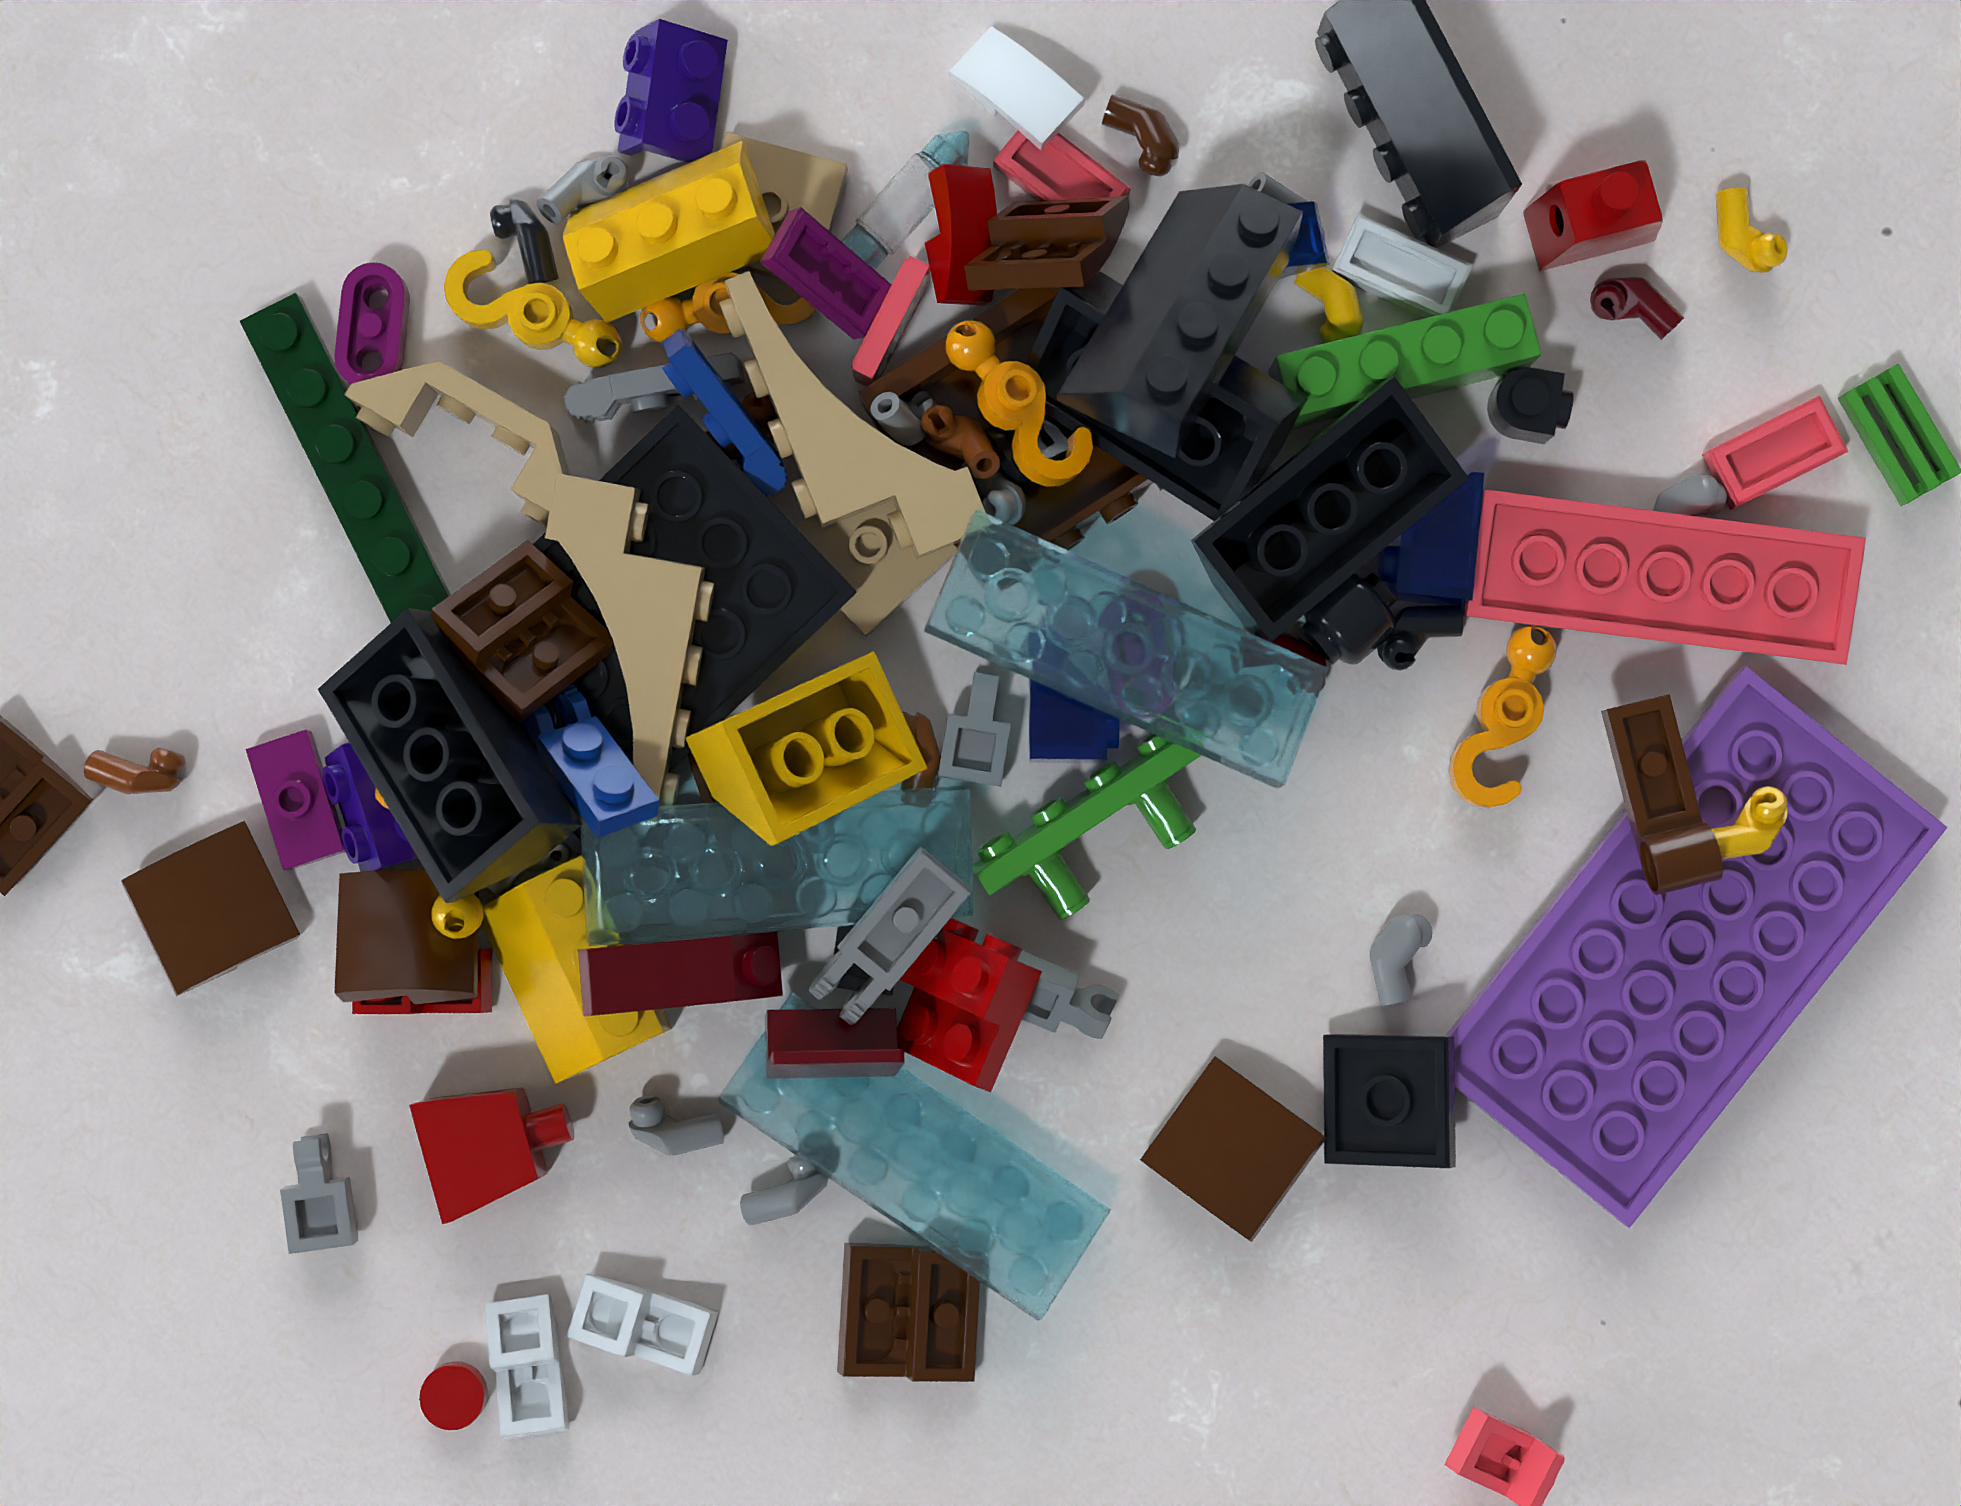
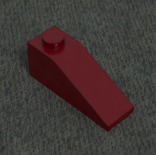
(679, 973)

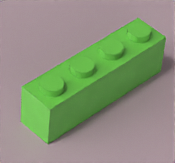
(1421, 355)

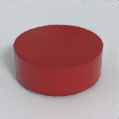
(453, 1395)

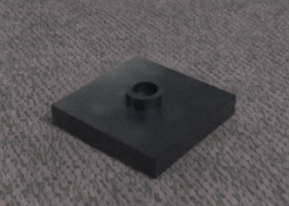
(1389, 1100)

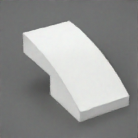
(1017, 86)
(642, 1324)
(527, 1366)

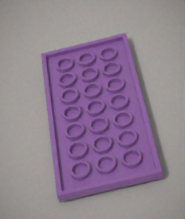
(1648, 1012)

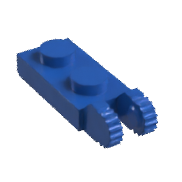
(726, 415)
(591, 766)

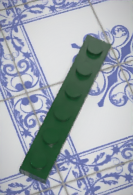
(345, 457)

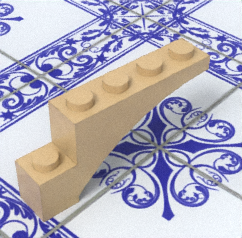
(839, 455)
(647, 609)

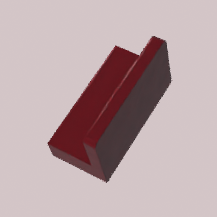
(826, 1046)

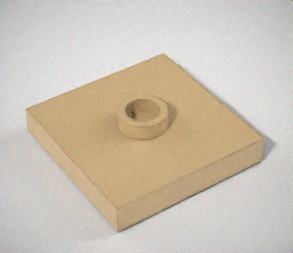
(792, 181)
(873, 563)

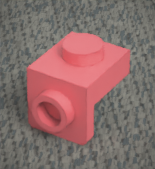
(1505, 1459)

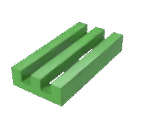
(1918, 421)

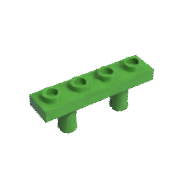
(1060, 822)

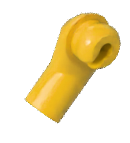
(1740, 239)
(1339, 302)
(1755, 826)

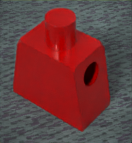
(1599, 212)
(485, 1146)

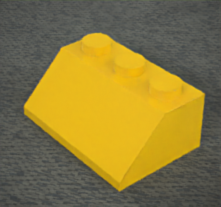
(669, 233)
(809, 751)
(537, 945)

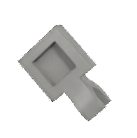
(973, 743)
(1059, 1000)
(318, 1209)

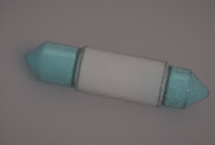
(904, 200)

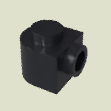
(1530, 405)

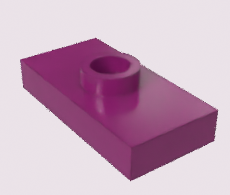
(826, 273)
(295, 800)

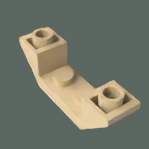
(407, 395)

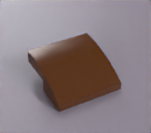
(1048, 243)
(522, 631)
(35, 804)
(210, 908)
(392, 945)
(1233, 1149)
(906, 1315)

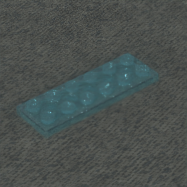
(1126, 649)
(711, 875)
(928, 1172)

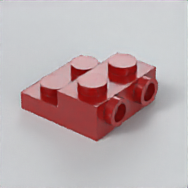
(965, 1003)

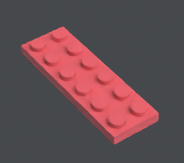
(1666, 577)

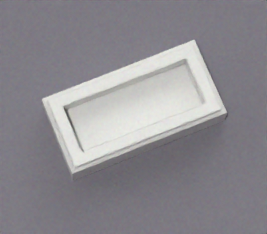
(1401, 268)

